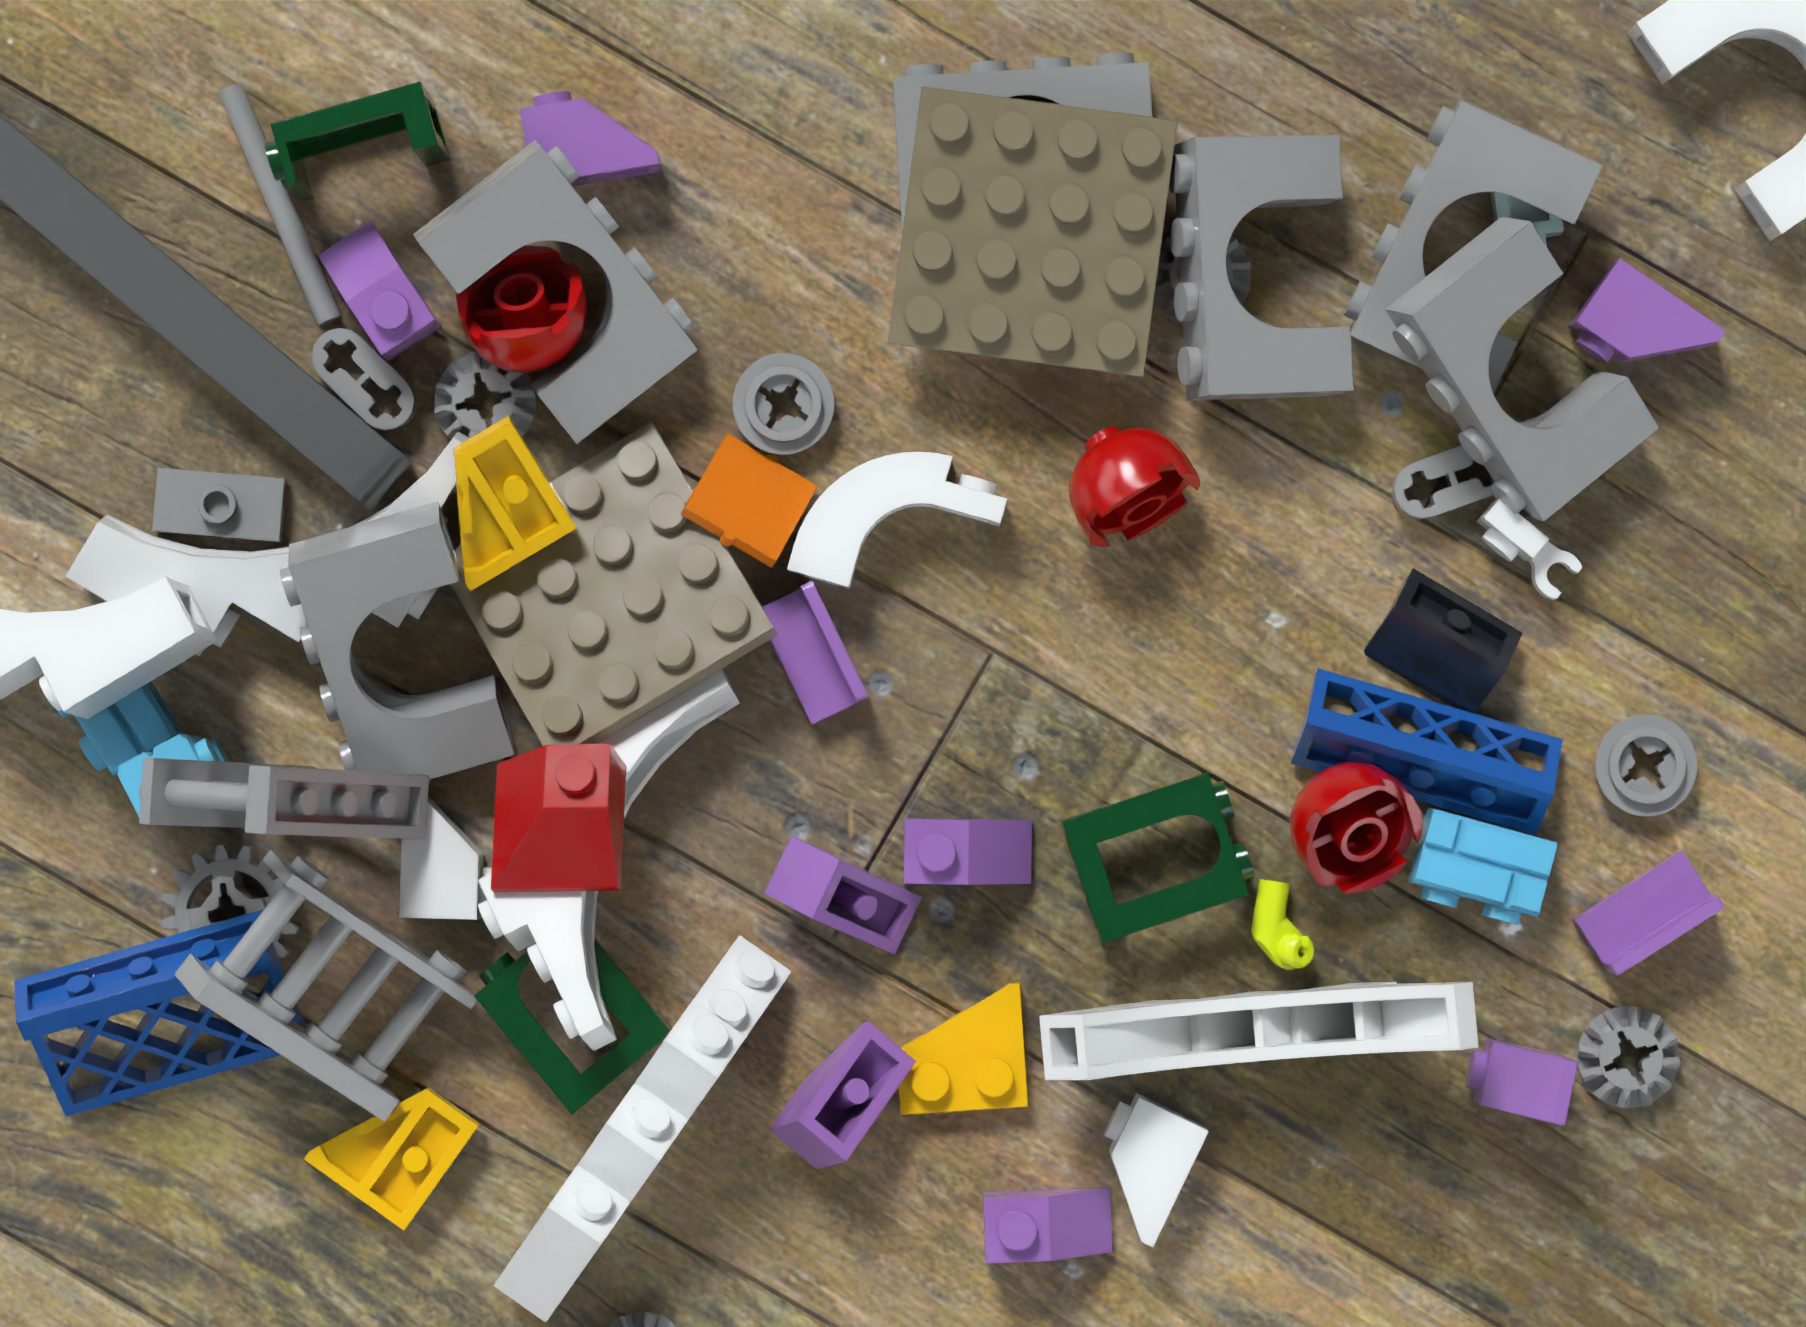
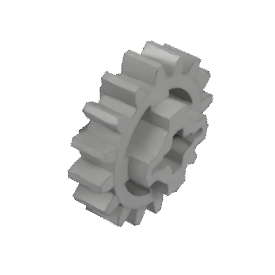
(225, 883)

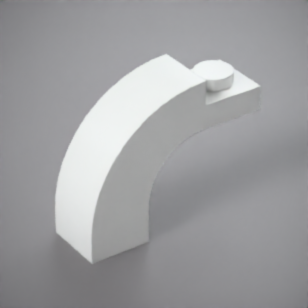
(863, 497)

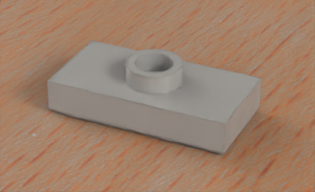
(219, 505)

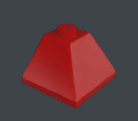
(559, 820)

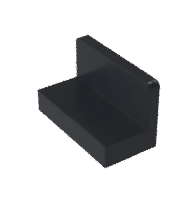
(1443, 643)

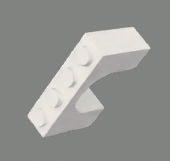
(1689, 30)

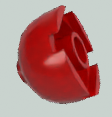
(525, 310)
(1128, 483)
(1354, 826)

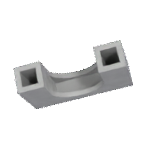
(1110, 85)
(1471, 156)
(534, 202)
(1450, 330)
(1225, 346)
(339, 584)

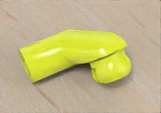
(1275, 932)

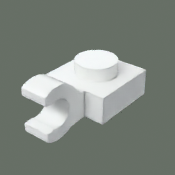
(1514, 536)

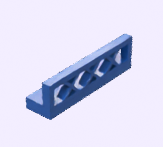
(1427, 762)

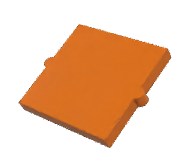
(749, 500)

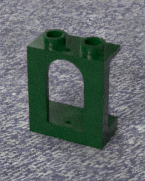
(353, 123)
(1188, 797)
(573, 1089)

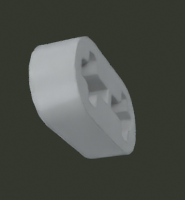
(375, 369)
(1443, 500)

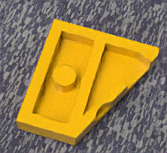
(503, 503)
(969, 1060)
(400, 1159)

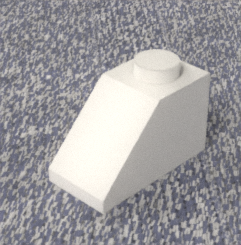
(441, 871)
(1152, 1159)

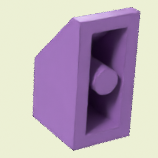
(587, 138)
(379, 291)
(1638, 319)
(967, 851)
(842, 895)
(1522, 1080)
(842, 1097)
(1046, 1224)

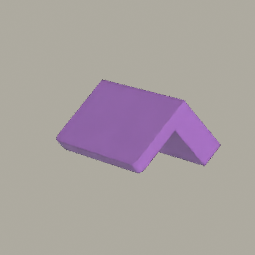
(814, 654)
(1647, 914)

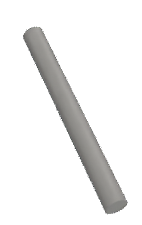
(280, 206)

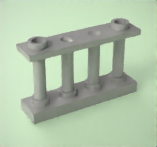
(283, 799)
(318, 1046)

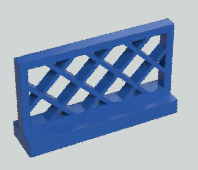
(143, 980)

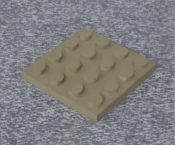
(1032, 231)
(619, 605)

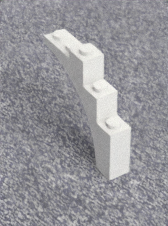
(125, 559)
(102, 649)
(565, 920)
(1258, 1028)
(642, 1128)

